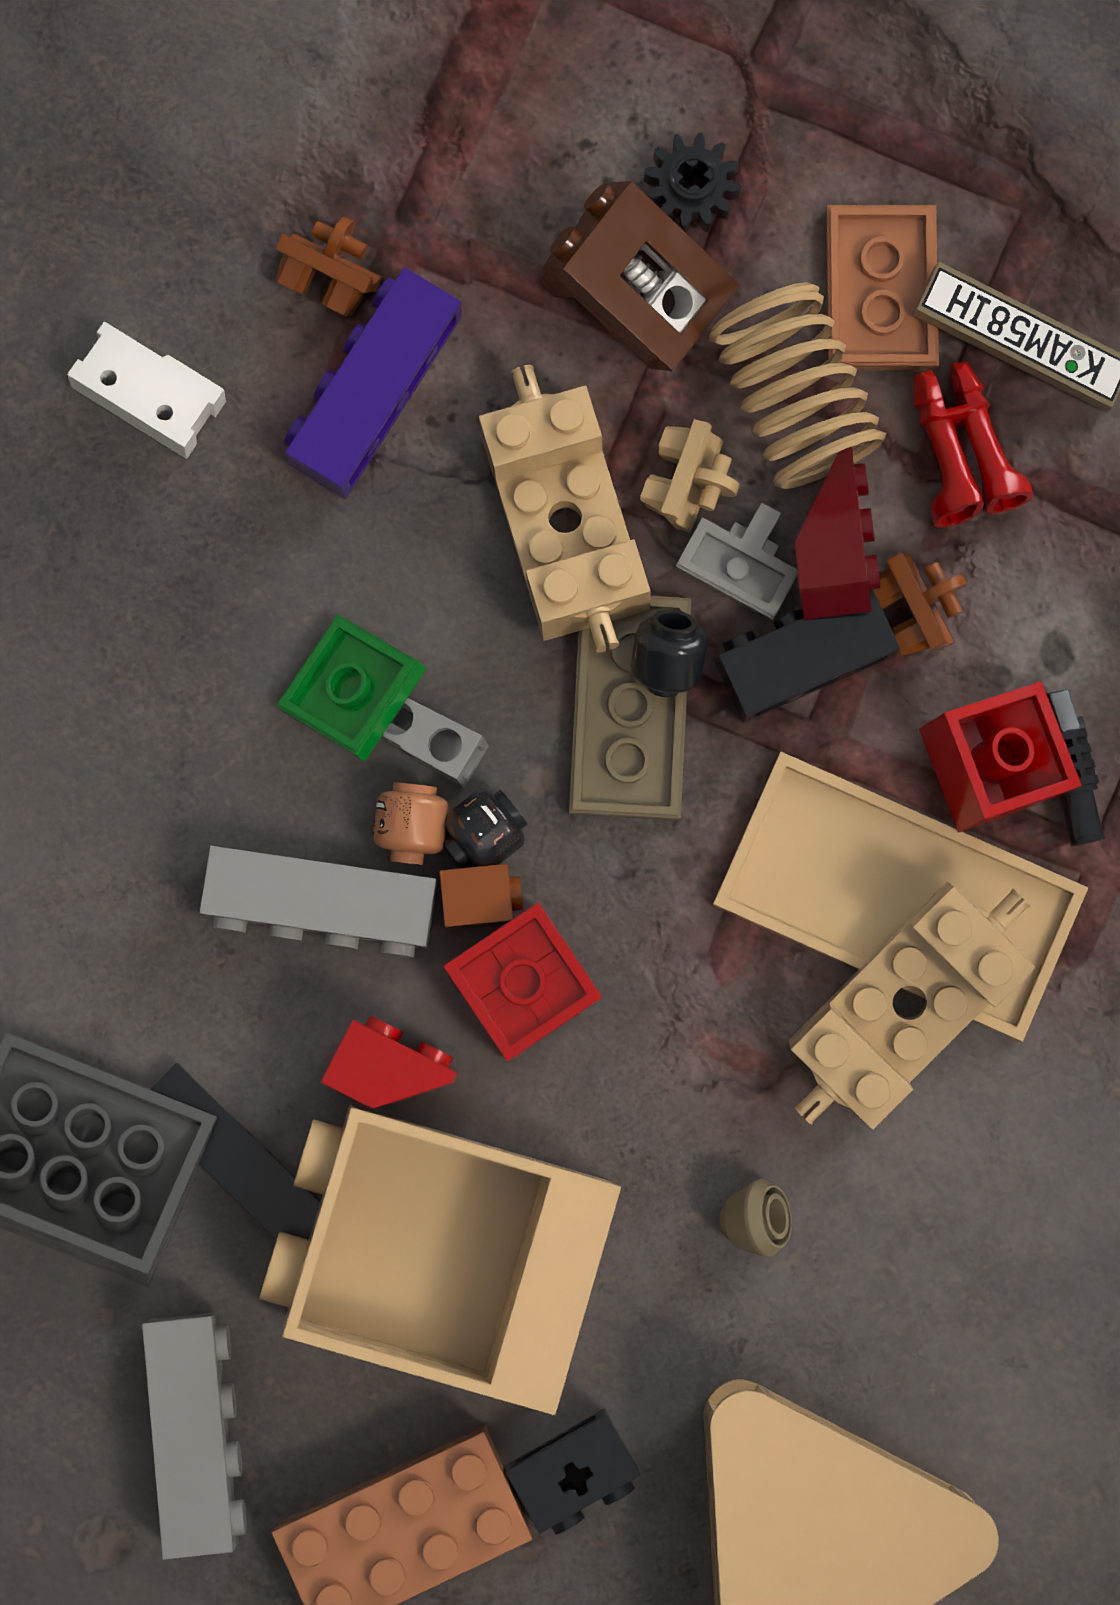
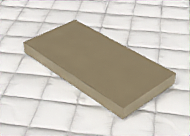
(623, 735)

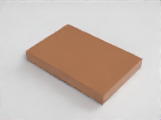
(873, 282)

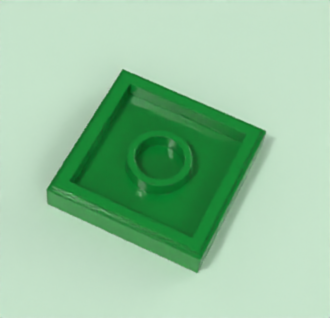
(351, 687)

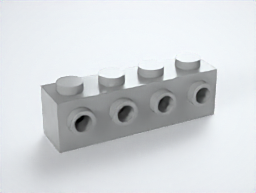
(318, 898)
(192, 1435)

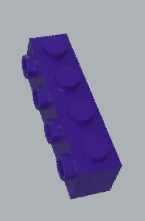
(373, 382)

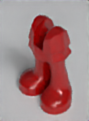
(960, 496)

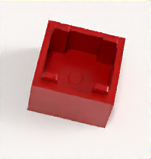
(523, 982)

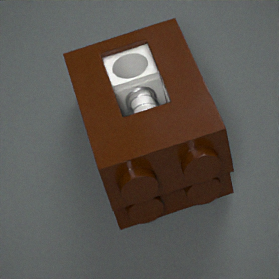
(603, 245)

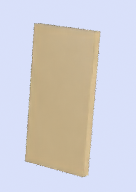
(854, 867)

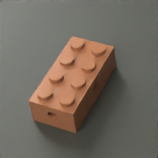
(406, 1527)

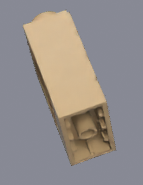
(442, 1257)

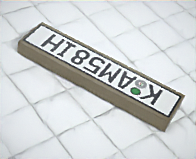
(1020, 336)

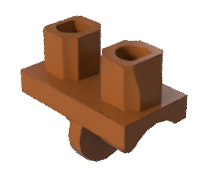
(304, 257)
(927, 626)

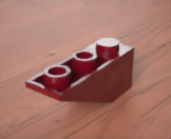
(831, 545)

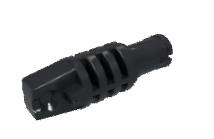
(1079, 804)

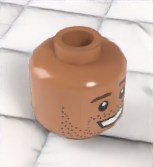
(410, 822)

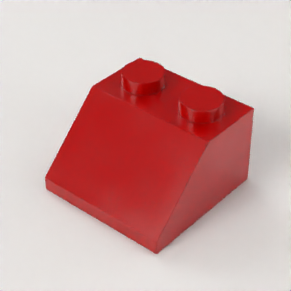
(999, 756)

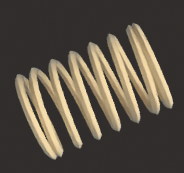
(771, 333)

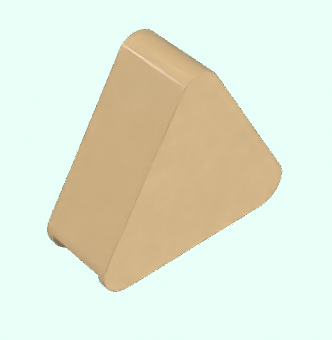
(826, 1514)

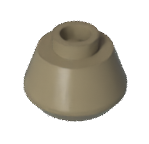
(757, 1218)

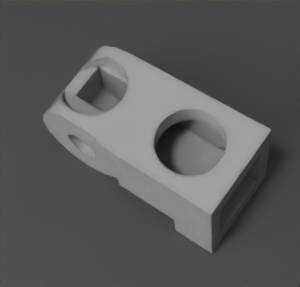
(436, 742)

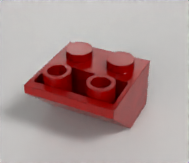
(381, 1070)

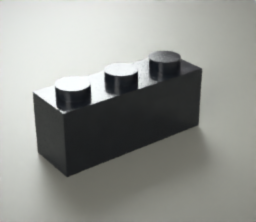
(802, 657)

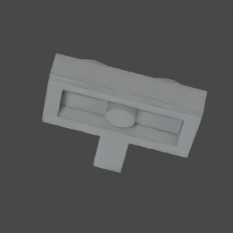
(740, 562)

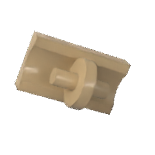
(697, 479)

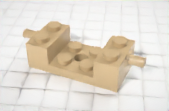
(550, 459)
(869, 1052)

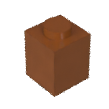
(479, 896)

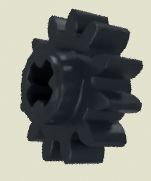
(689, 164)

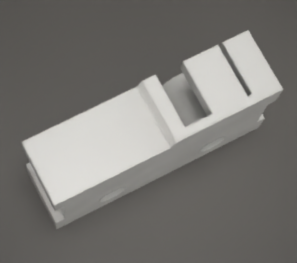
(147, 389)

